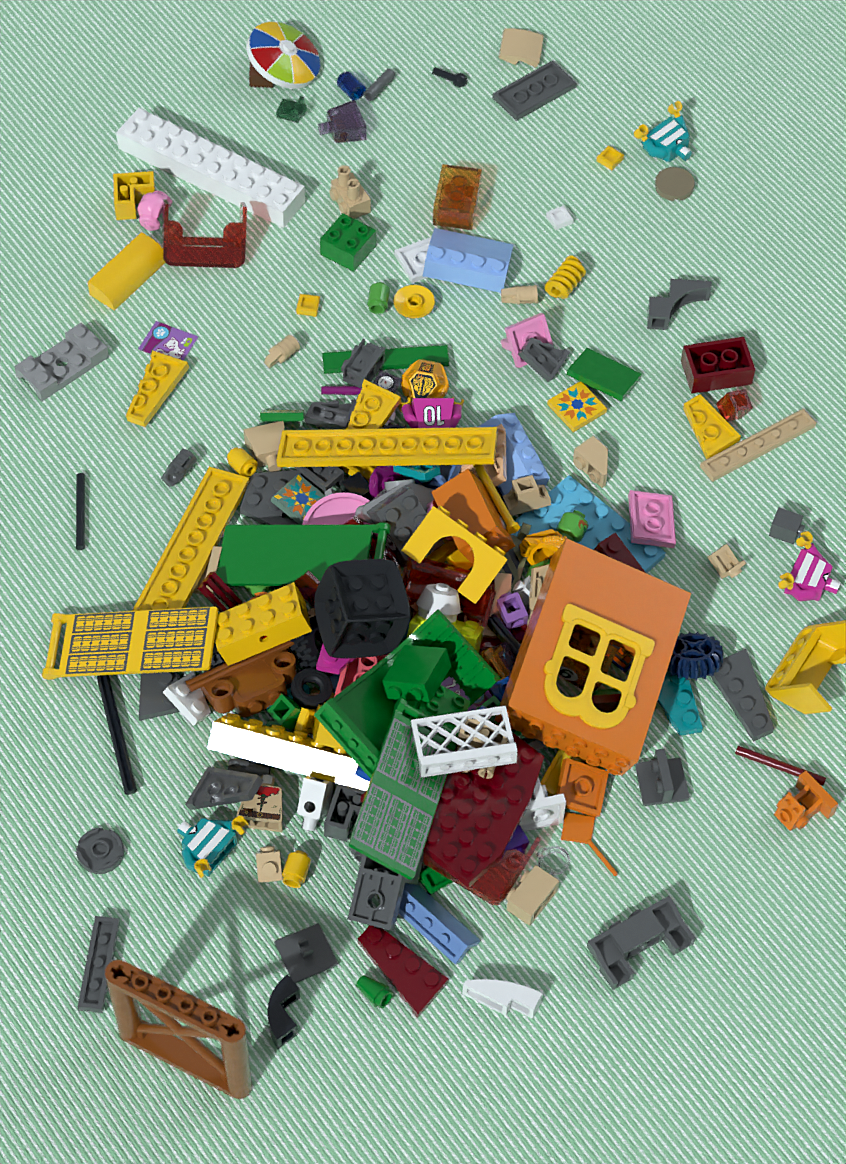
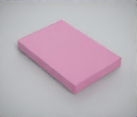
(651, 519)

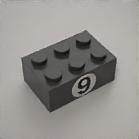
(404, 515)

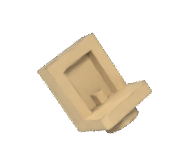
(726, 562)
(268, 864)

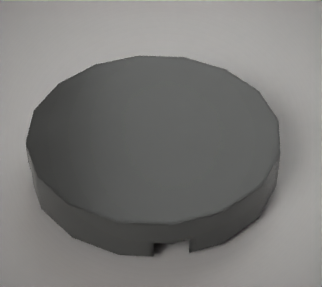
(100, 851)

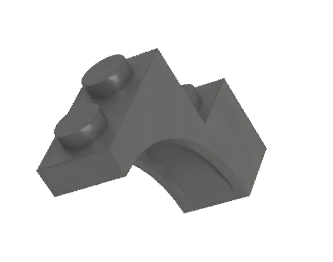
(679, 294)

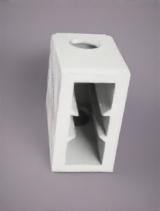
(317, 792)

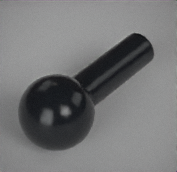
(458, 79)

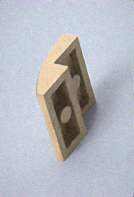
(521, 46)

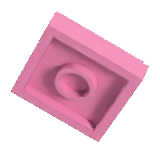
(520, 332)

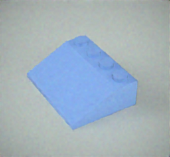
(467, 260)

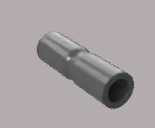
(381, 82)

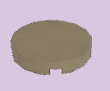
(674, 183)

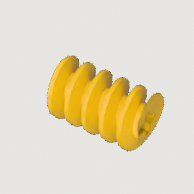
(565, 278)

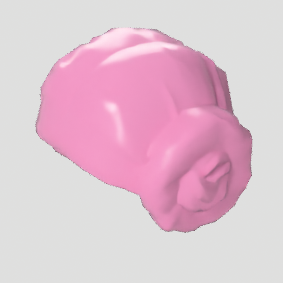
(151, 208)

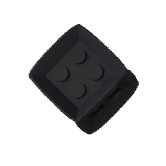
(362, 608)

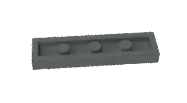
(99, 955)

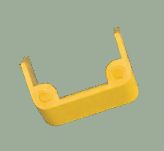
(806, 666)

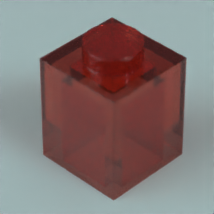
(734, 405)

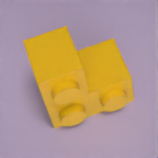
(129, 190)

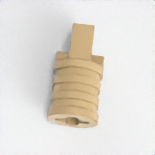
(520, 295)
(282, 351)

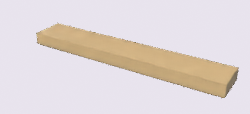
(757, 445)

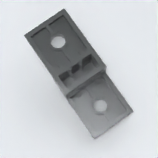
(377, 879)

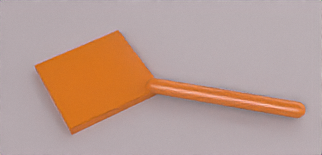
(579, 829)

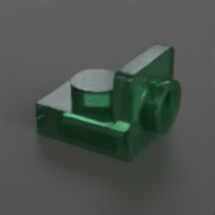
(292, 110)

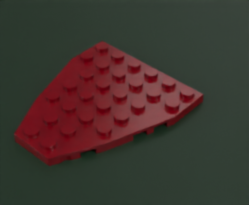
(481, 814)

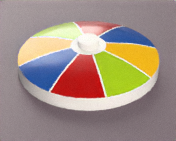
(283, 55)

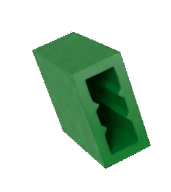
(417, 673)

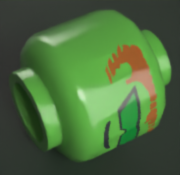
(573, 525)

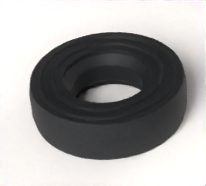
(317, 677)

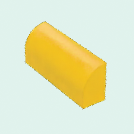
(126, 271)

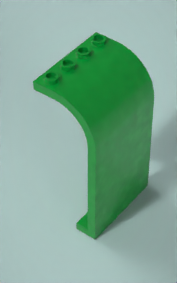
(363, 712)

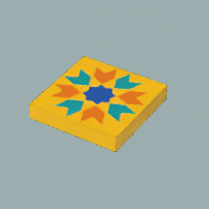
(577, 406)

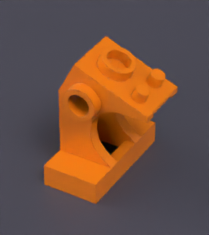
(811, 797)

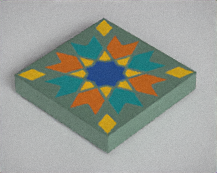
(297, 498)

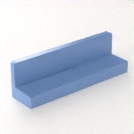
(436, 923)

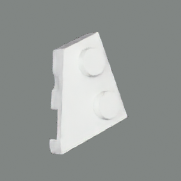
(190, 704)

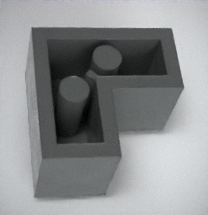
(342, 812)

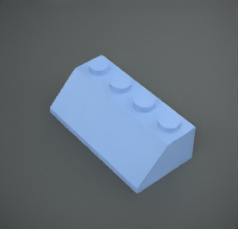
(520, 453)

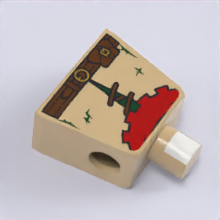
(265, 808)

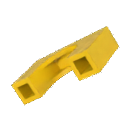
(487, 560)

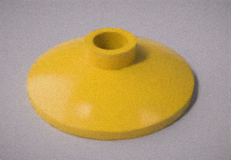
(414, 295)

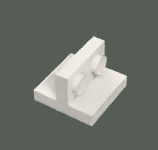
(543, 810)

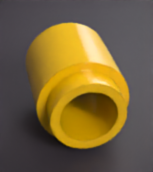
(242, 462)
(296, 869)

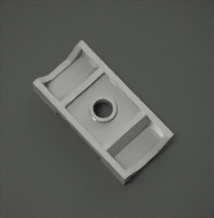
(79, 349)

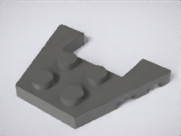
(258, 497)

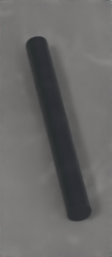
(80, 511)

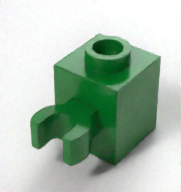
(285, 712)

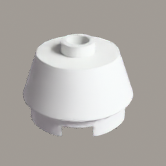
(439, 597)

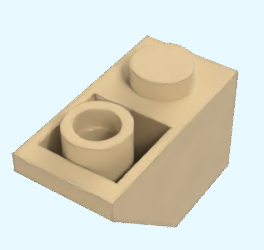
(593, 460)

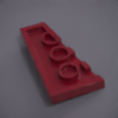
(409, 973)

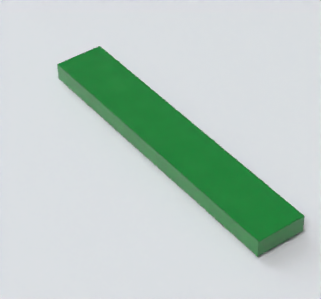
(394, 358)

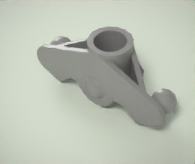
(422, 493)

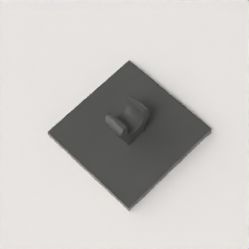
(306, 953)

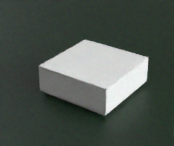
(559, 217)

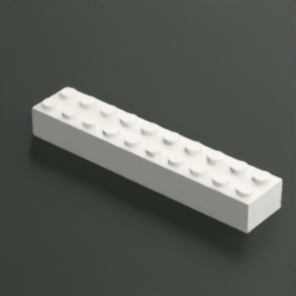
(211, 167)

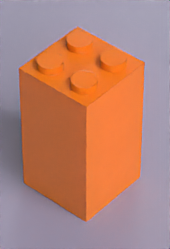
(471, 503)

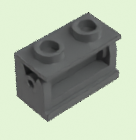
(363, 363)

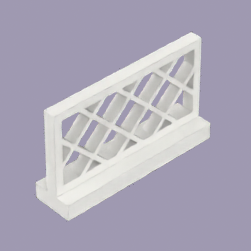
(463, 759)

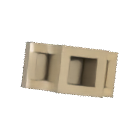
(526, 496)

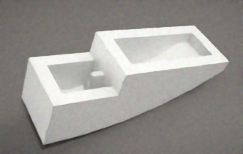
(503, 995)

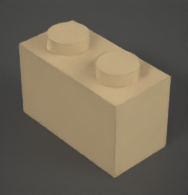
(532, 894)

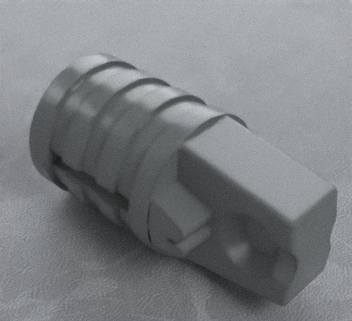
(178, 467)
(248, 766)

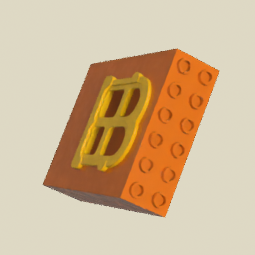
(620, 609)

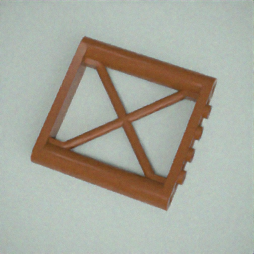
(130, 984)

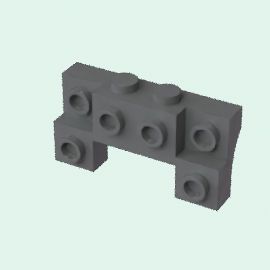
(637, 934)

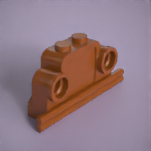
(250, 683)

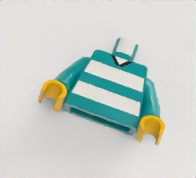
(668, 138)
(209, 843)

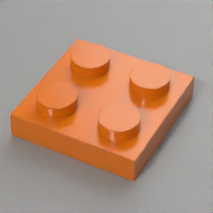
(582, 787)

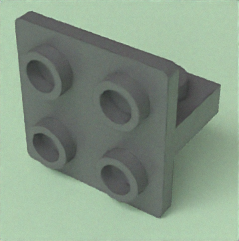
(661, 780)

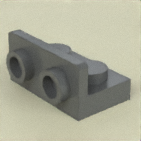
(323, 476)

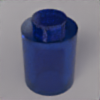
(351, 85)

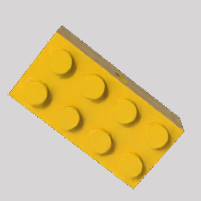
(261, 624)

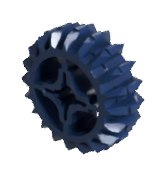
(695, 656)

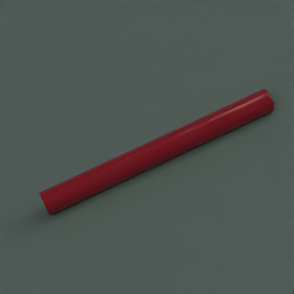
(777, 764)

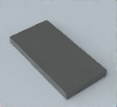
(534, 90)

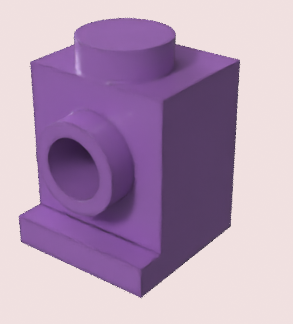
(512, 601)

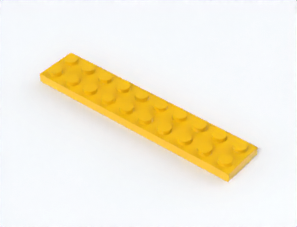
(387, 447)
(193, 541)

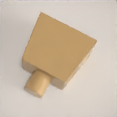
(264, 443)

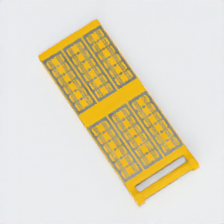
(132, 642)

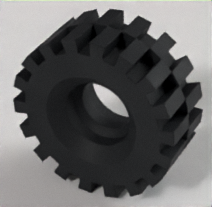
(306, 647)

